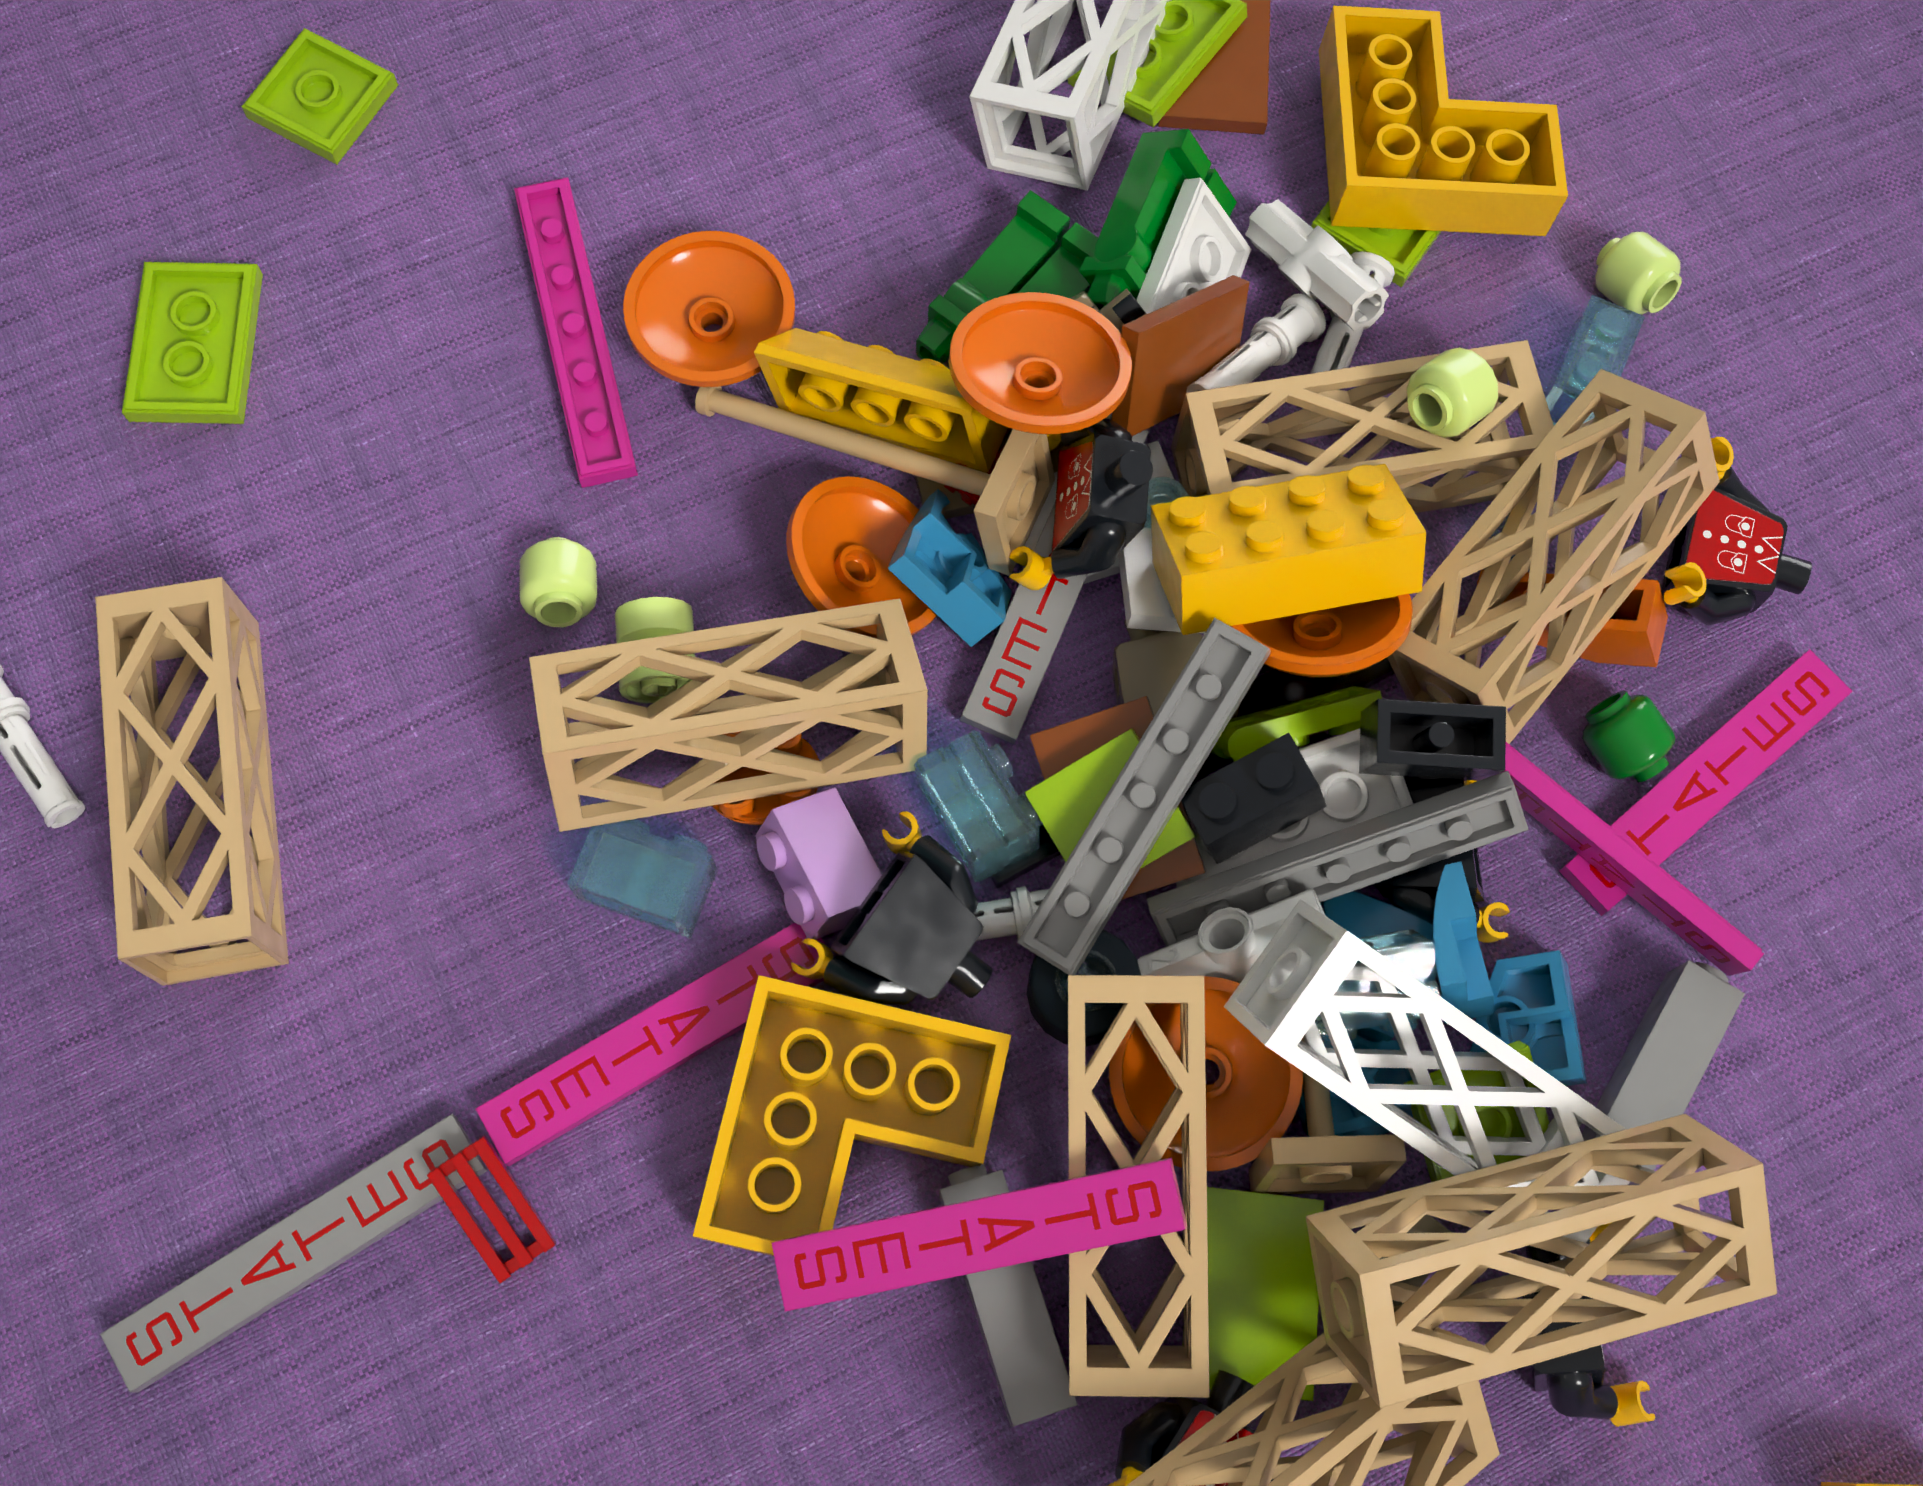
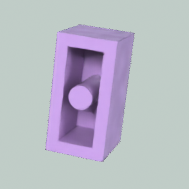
(817, 861)

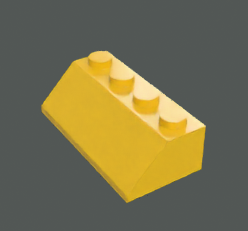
(878, 396)

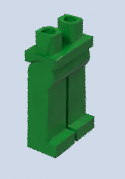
(1143, 210)
(1028, 256)

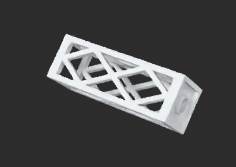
(1089, 127)
(1299, 981)

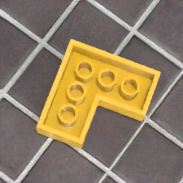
(1412, 154)
(832, 1073)

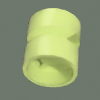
(650, 619)

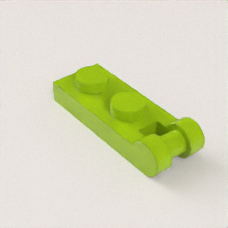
(1334, 711)

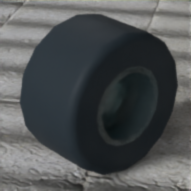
(1049, 989)

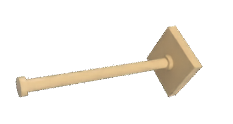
(1008, 496)
(1323, 1159)

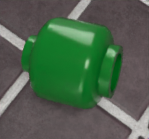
(1628, 736)

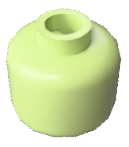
(1638, 273)
(1452, 392)
(558, 582)

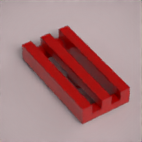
(521, 1254)

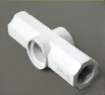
(1316, 264)
(1226, 942)

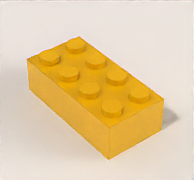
(1287, 548)

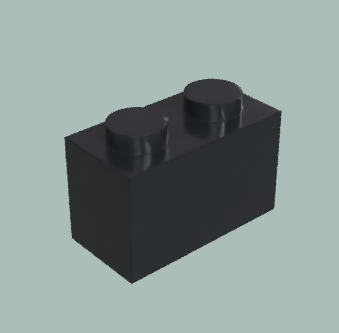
(1432, 739)
(1253, 798)

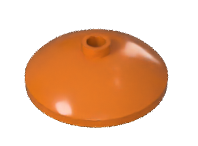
(701, 283)
(1040, 363)
(843, 547)
(1334, 638)
(1243, 1107)

